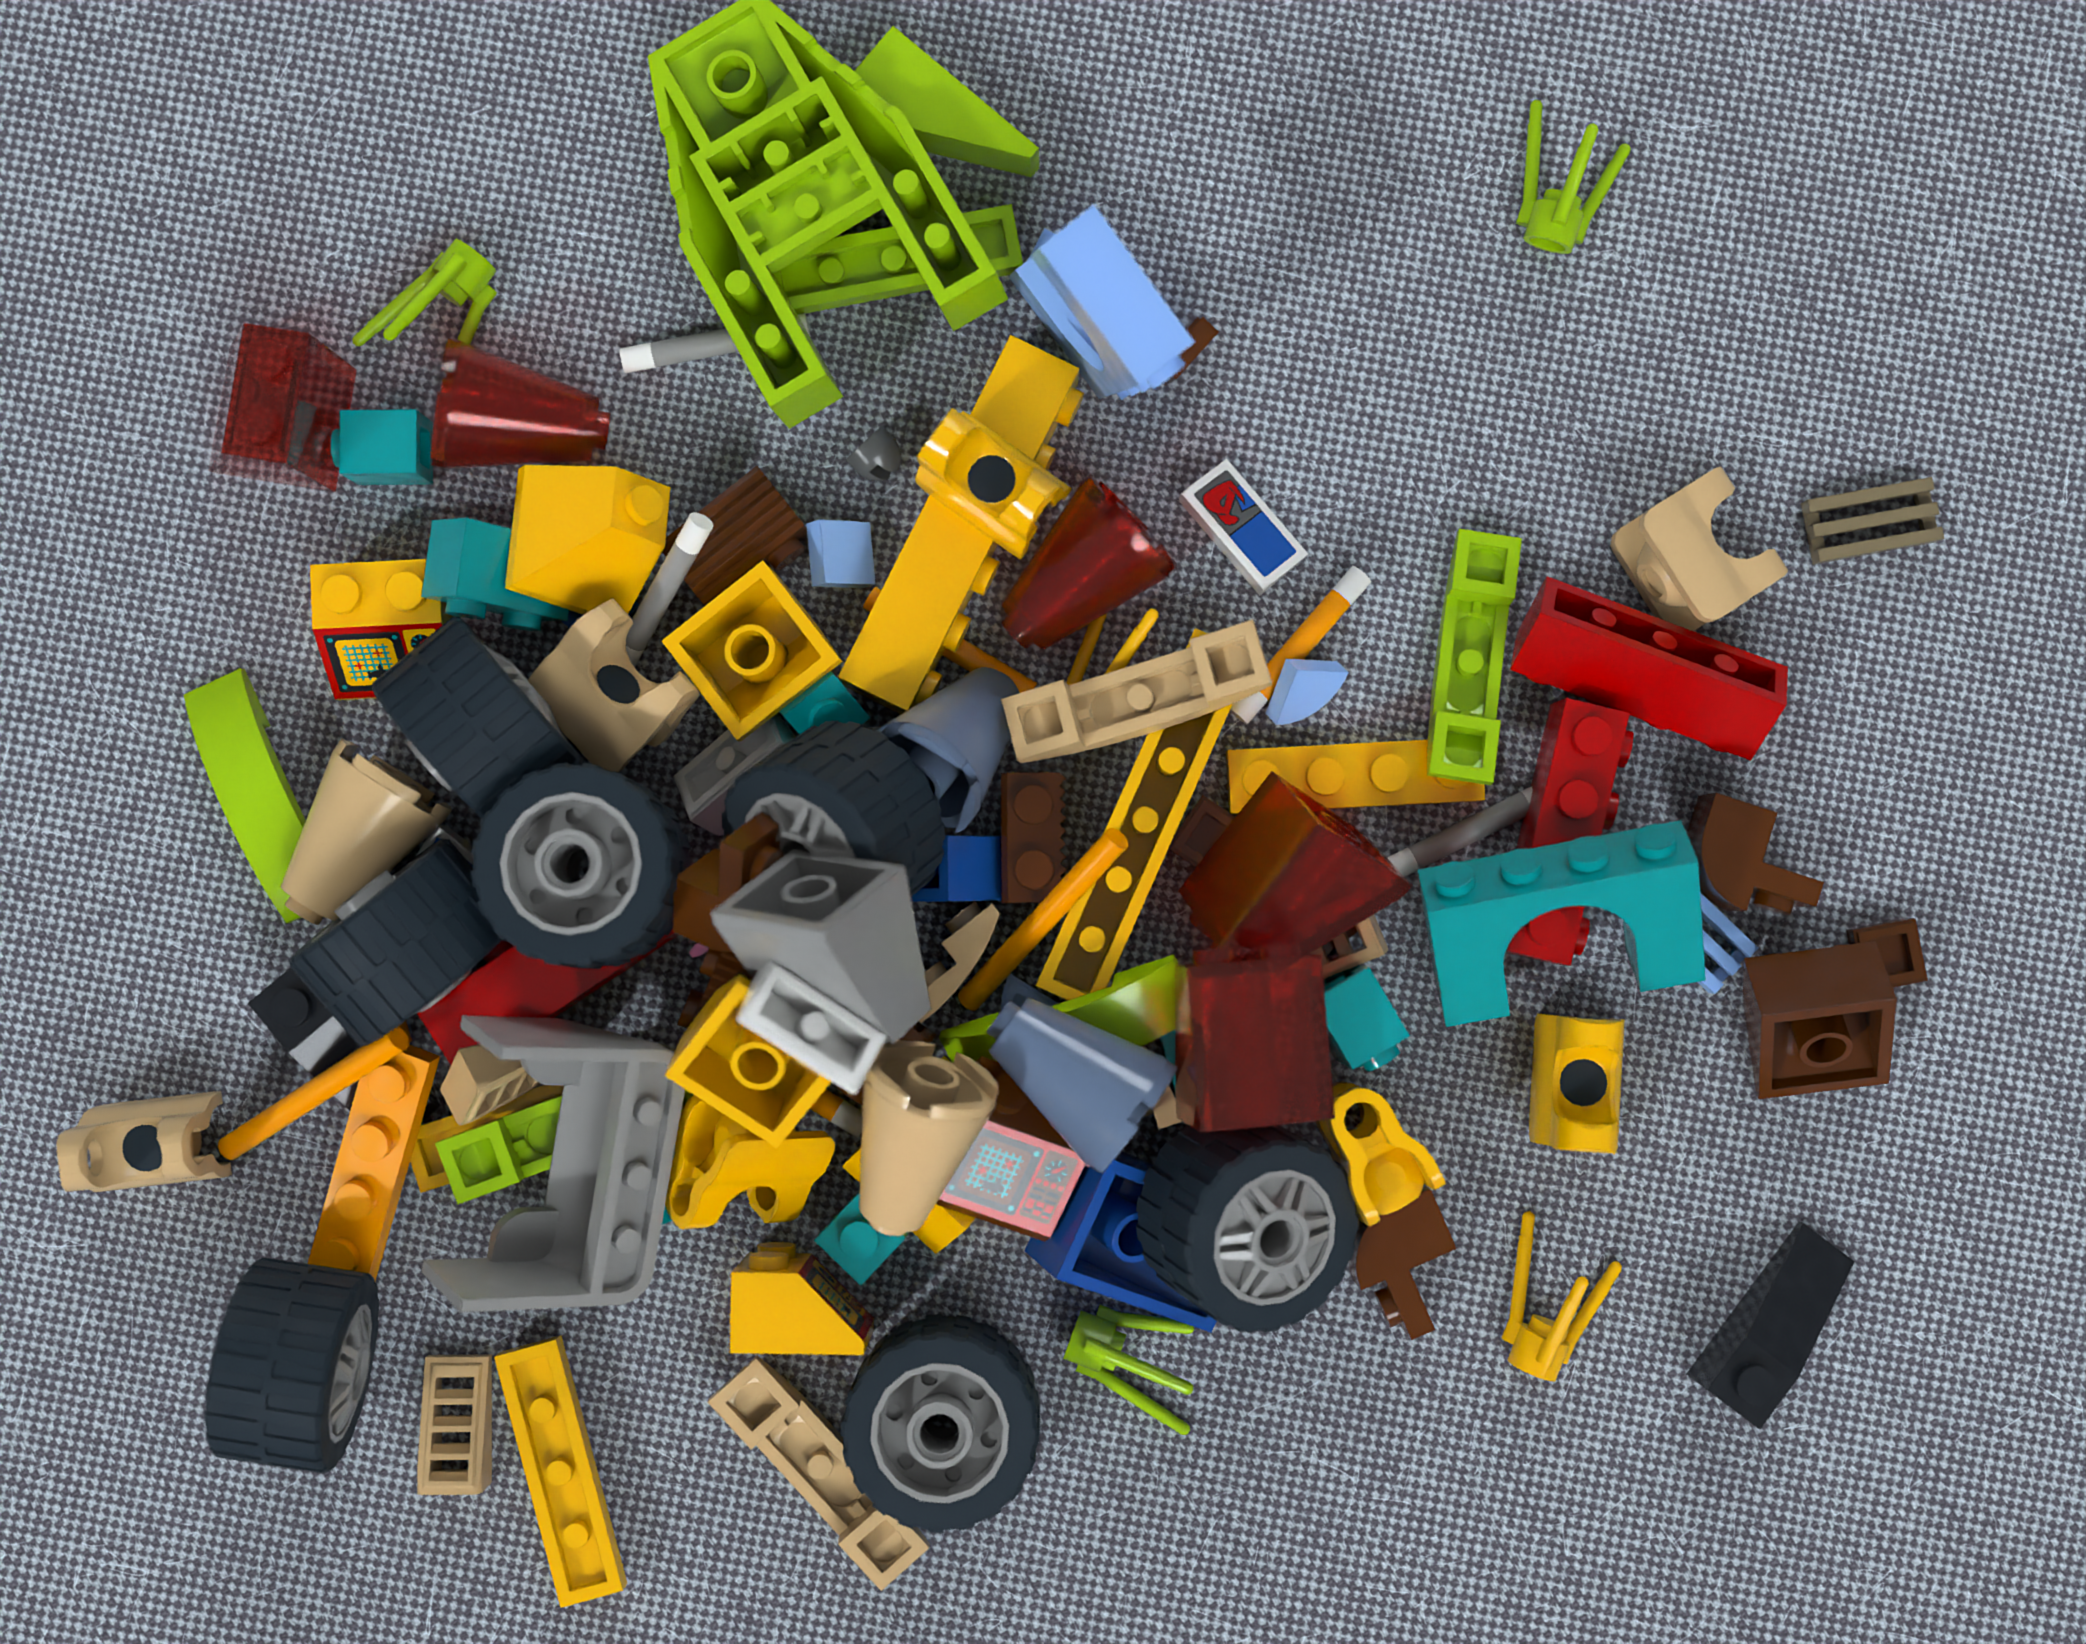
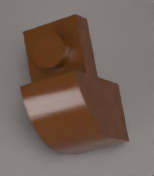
(1730, 850)
(721, 875)
(1393, 1248)

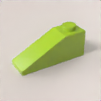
(943, 110)

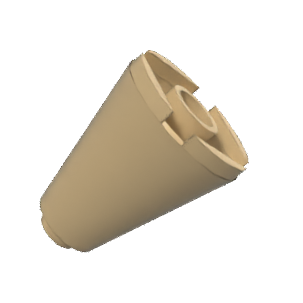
(356, 829)
(917, 1130)

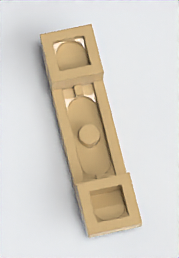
(1138, 698)
(810, 1456)

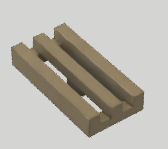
(1924, 511)

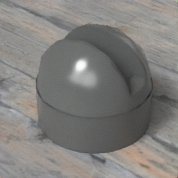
(876, 456)

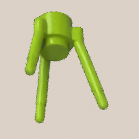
(1556, 220)
(456, 275)
(1099, 1346)

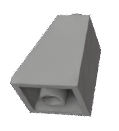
(837, 928)

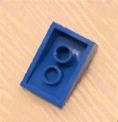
(1099, 1244)

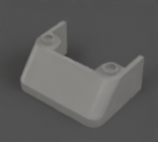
(605, 1176)

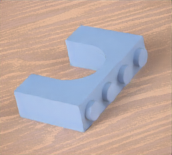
(1102, 309)

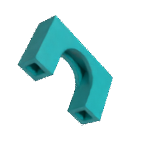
(1482, 902)

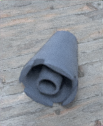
(958, 741)
(1079, 1077)

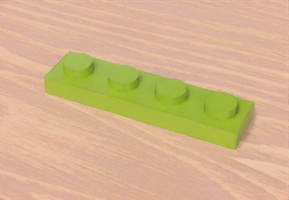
(878, 266)

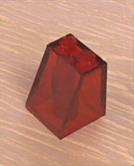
(281, 408)
(1288, 875)
(1251, 1039)

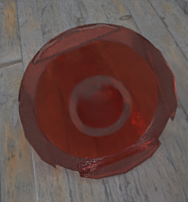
(510, 414)
(1083, 568)

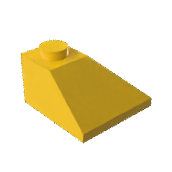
(585, 535)

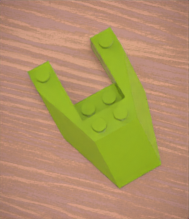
(777, 157)

